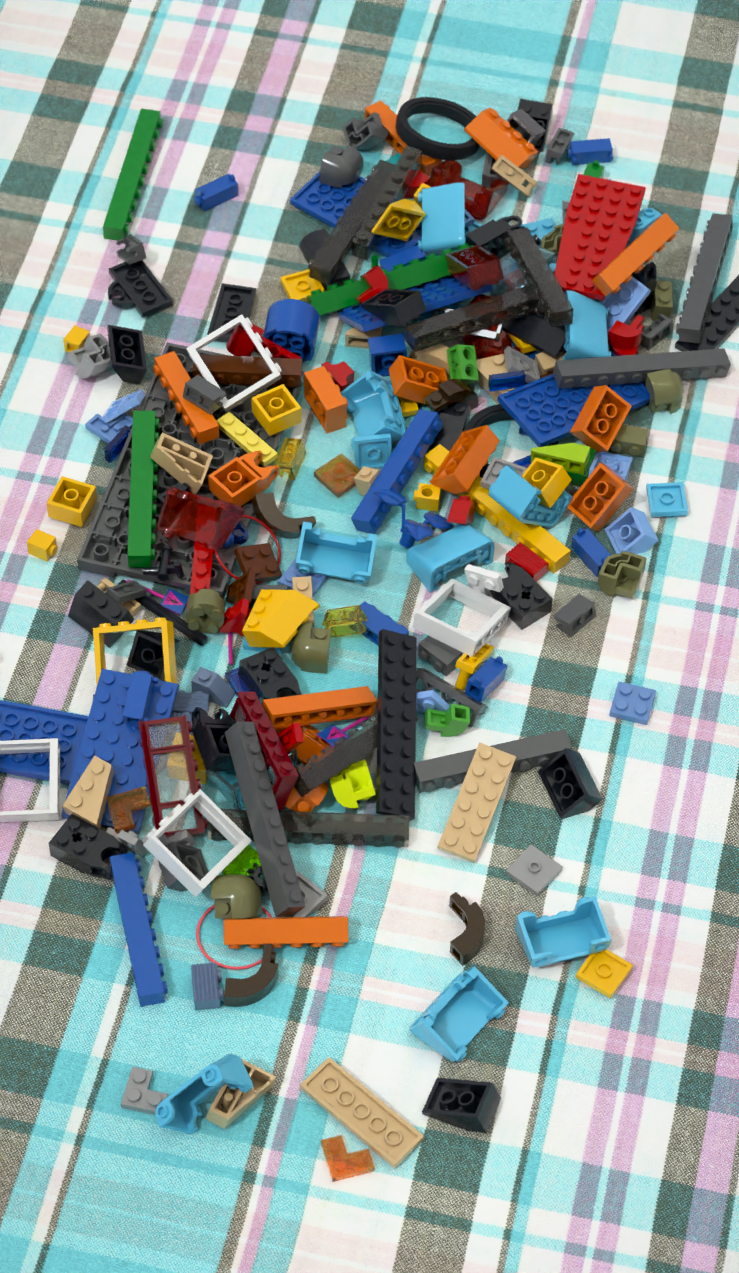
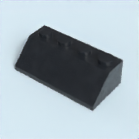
(538, 333)

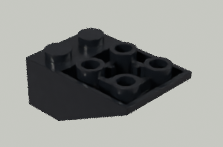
(542, 114)

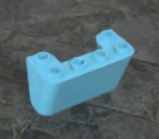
(564, 934)

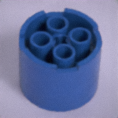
(293, 326)

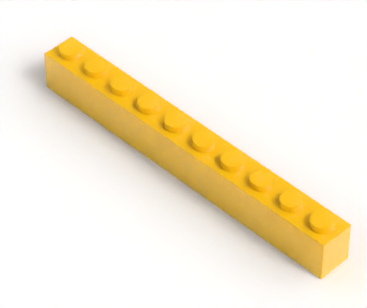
(530, 535)

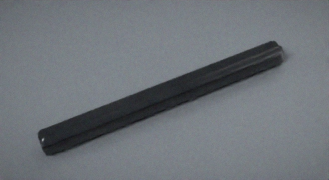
(178, 623)

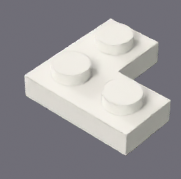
(483, 579)

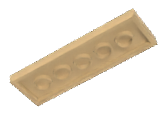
(476, 802)
(361, 1112)

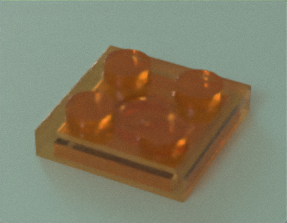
(337, 475)

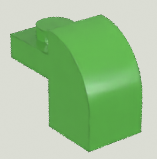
(449, 723)

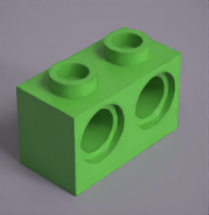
(463, 363)

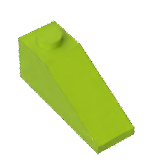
(571, 456)

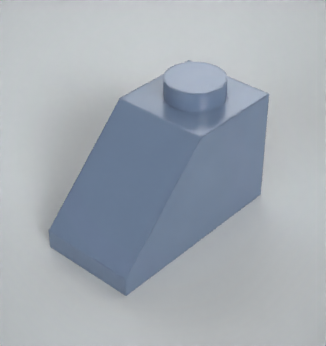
(215, 685)

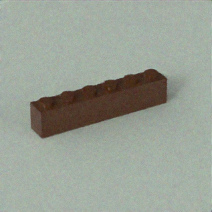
(250, 370)

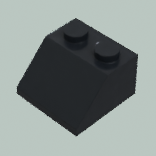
(148, 653)

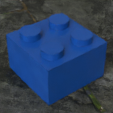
(384, 352)

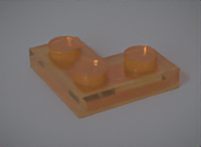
(124, 804)
(342, 1164)

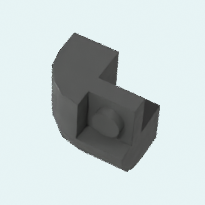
(366, 133)
(341, 166)

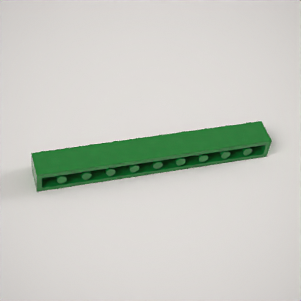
(132, 175)
(399, 278)
(142, 490)

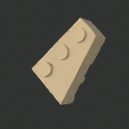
(491, 366)
(181, 461)
(90, 793)
(233, 1103)

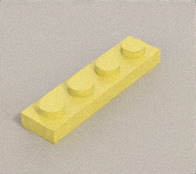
(246, 438)

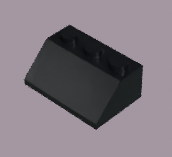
(127, 353)
(95, 607)
(570, 784)

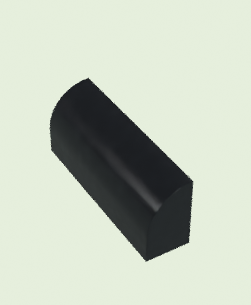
(309, 247)

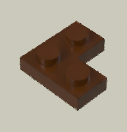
(242, 588)

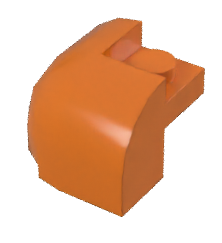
(308, 801)

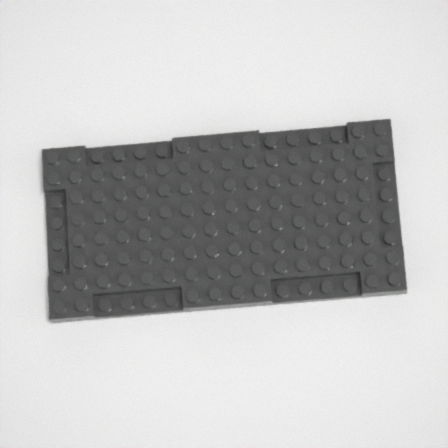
(107, 540)

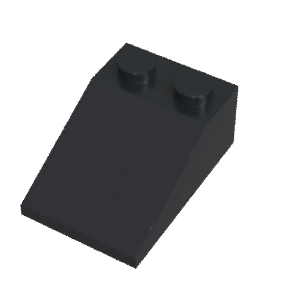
(396, 306)
(454, 420)
(463, 1103)

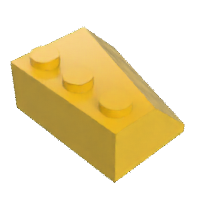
(277, 617)

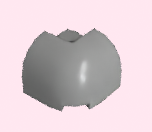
(92, 358)

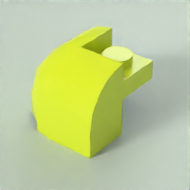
(353, 784)

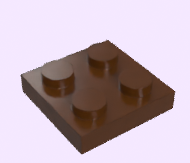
(260, 560)

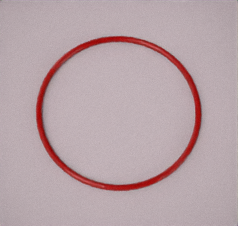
(273, 535)

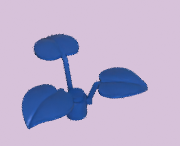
(414, 531)

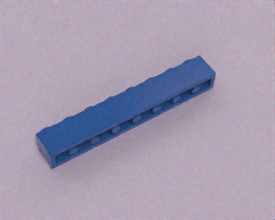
(397, 470)
(137, 929)

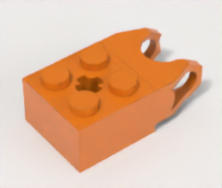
(242, 479)

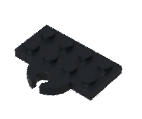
(137, 289)

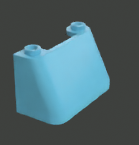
(444, 218)
(588, 331)
(374, 407)
(448, 552)
(335, 554)
(459, 1014)
(182, 1107)

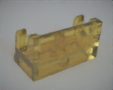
(290, 457)
(345, 621)

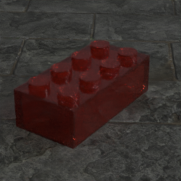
(475, 267)

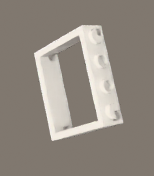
(256, 339)
(452, 636)
(35, 746)
(218, 820)

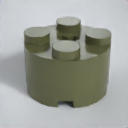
(205, 611)

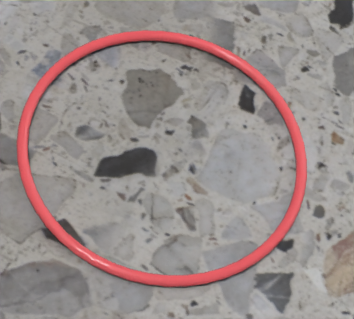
(212, 960)

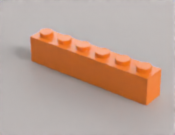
(388, 121)
(638, 252)
(173, 378)
(320, 707)
(285, 931)

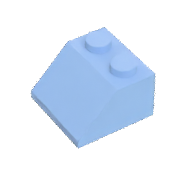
(631, 532)

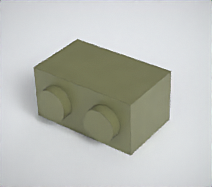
(662, 300)
(630, 441)

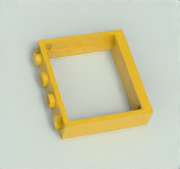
(167, 640)

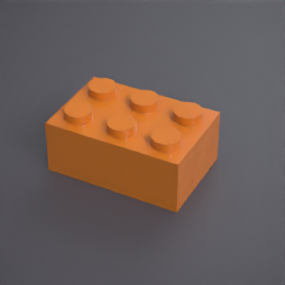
(415, 378)
(325, 399)
(600, 418)
(599, 497)

